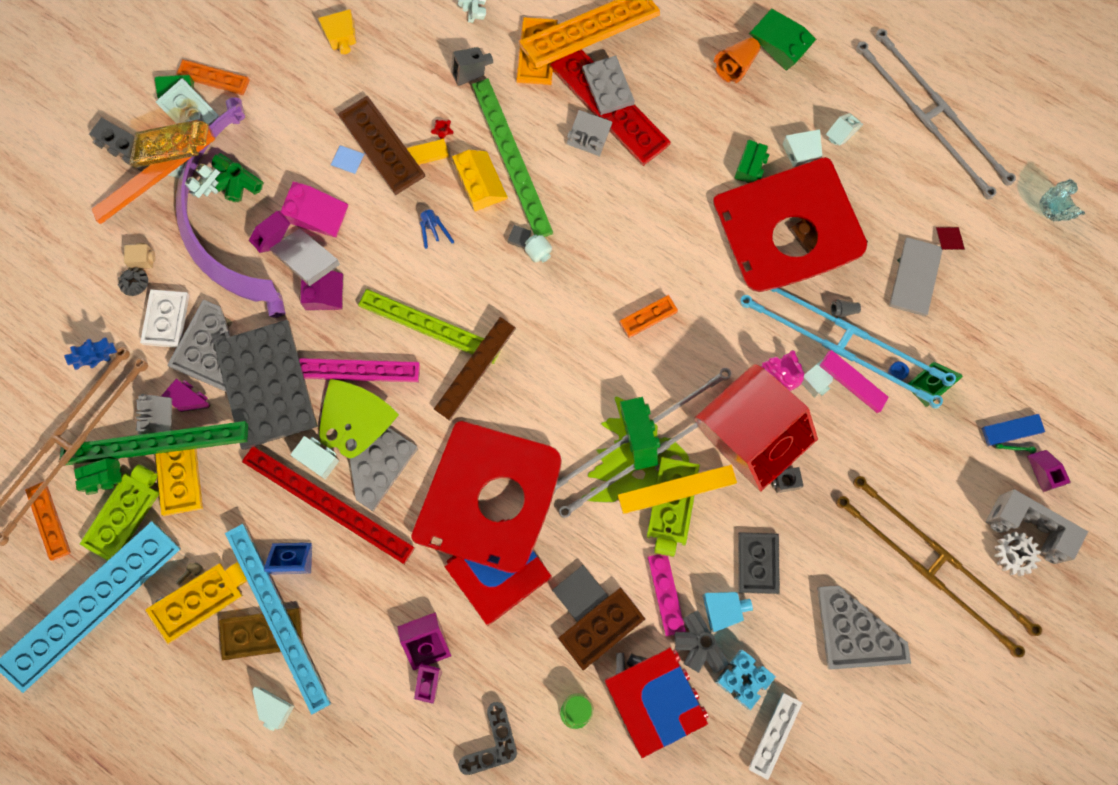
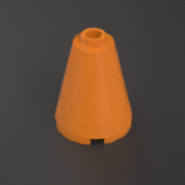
(736, 60)

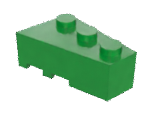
(640, 432)

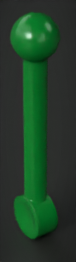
(1032, 449)

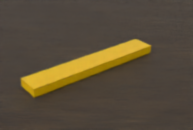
(677, 489)

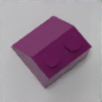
(324, 293)
(423, 641)

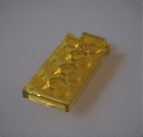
(168, 143)

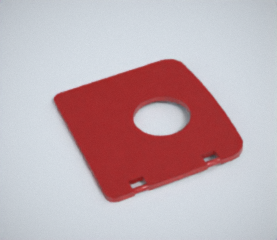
(806, 192)
(452, 503)

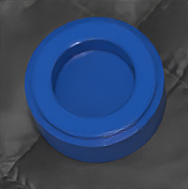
(899, 370)

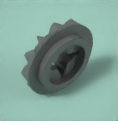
(134, 288)

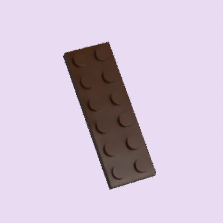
(381, 145)

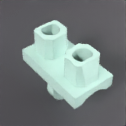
(473, 9)
(205, 184)

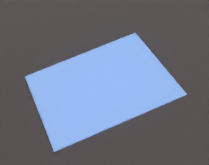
(347, 159)

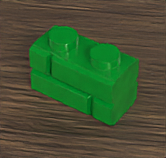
(751, 162)
(97, 476)

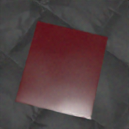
(950, 238)

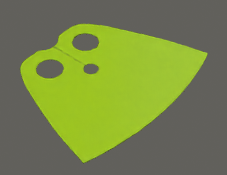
(359, 408)

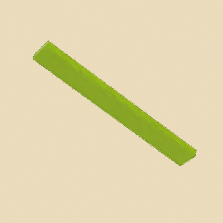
(420, 322)

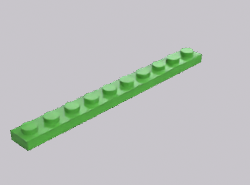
(512, 158)

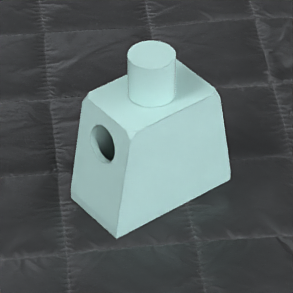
(803, 147)

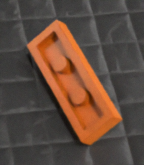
(648, 316)

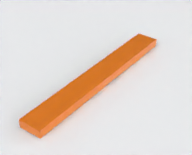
(139, 185)

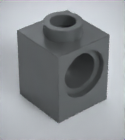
(795, 481)

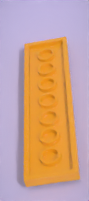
(586, 30)

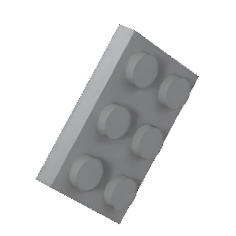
(608, 85)

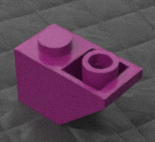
(269, 232)
(184, 398)
(1048, 470)

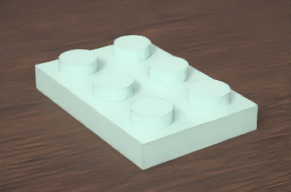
(185, 105)

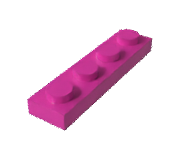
(666, 594)

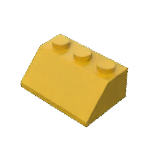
(479, 178)

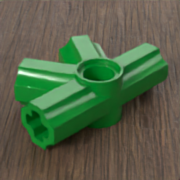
(234, 184)

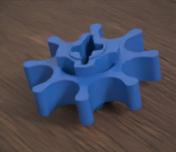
(90, 353)

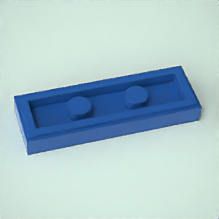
(1013, 430)

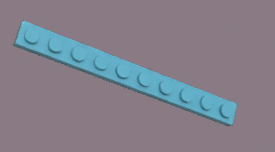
(278, 619)

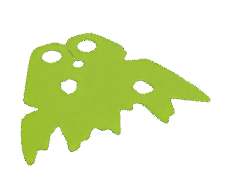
(622, 459)

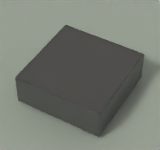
(519, 236)

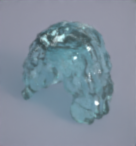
(1057, 202)

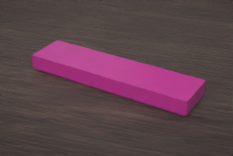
(854, 381)

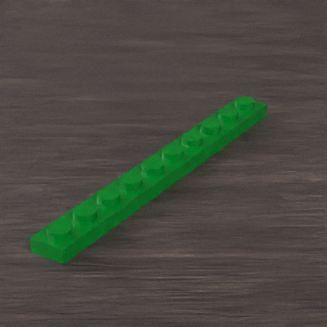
(160, 442)

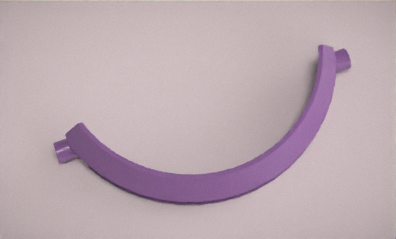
(236, 283)

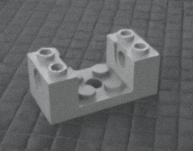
(1063, 538)

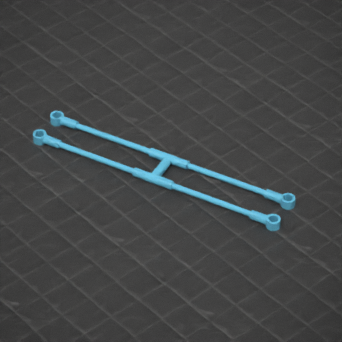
(850, 330)

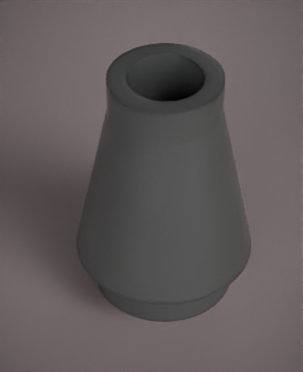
(844, 308)

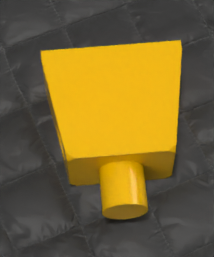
(339, 30)

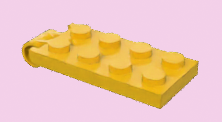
(196, 601)

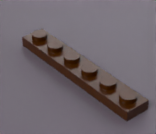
(474, 368)

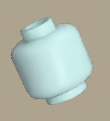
(538, 248)

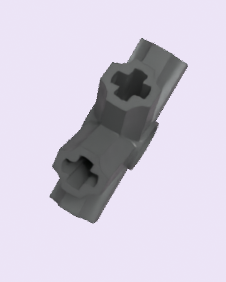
(698, 653)

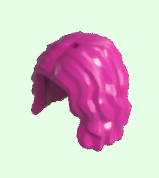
(786, 370)

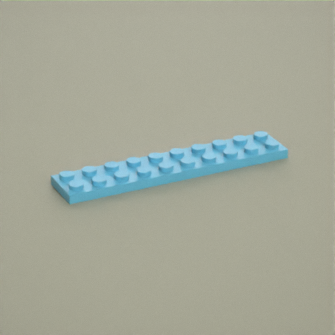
(87, 606)

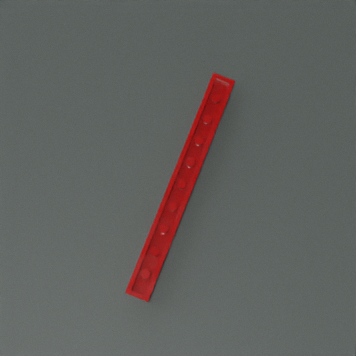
(328, 505)

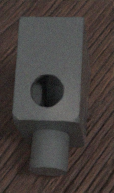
(469, 64)

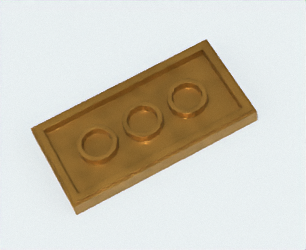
(252, 635)

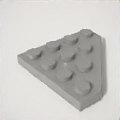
(196, 350)
(379, 466)
(855, 635)

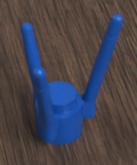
(430, 221)

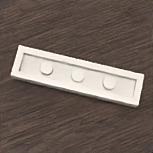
(775, 736)

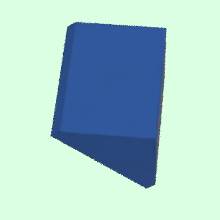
(289, 558)

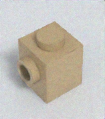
(139, 256)

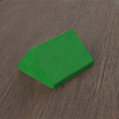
(931, 383)

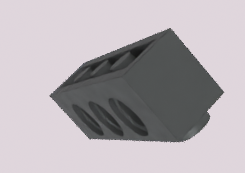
(104, 133)

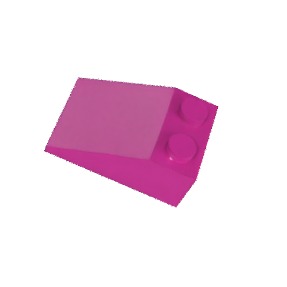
(313, 209)

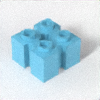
(758, 679)

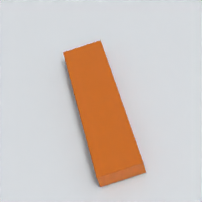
(214, 77)
(48, 523)

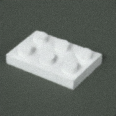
(164, 318)

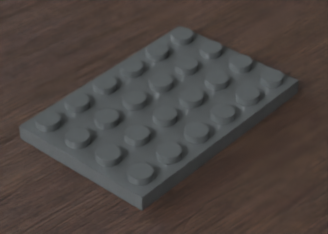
(266, 383)

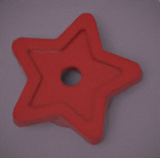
(442, 124)

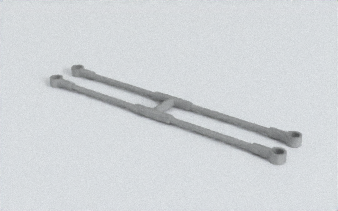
(942, 106)
(664, 446)

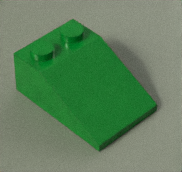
(782, 38)

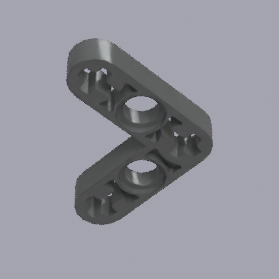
(497, 750)

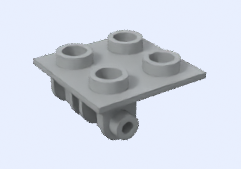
(589, 133)
(155, 414)

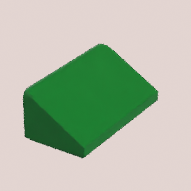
(164, 83)

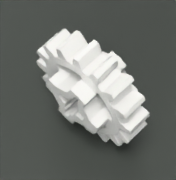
(1010, 558)

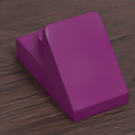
(427, 683)

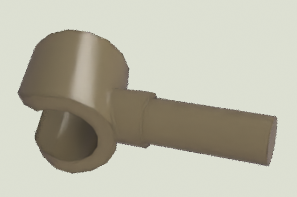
(193, 568)

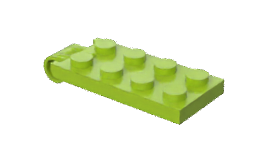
(122, 513)
(674, 514)

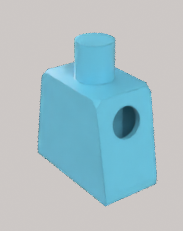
(725, 609)

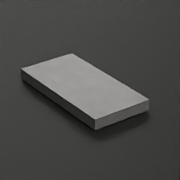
(305, 256)
(916, 277)

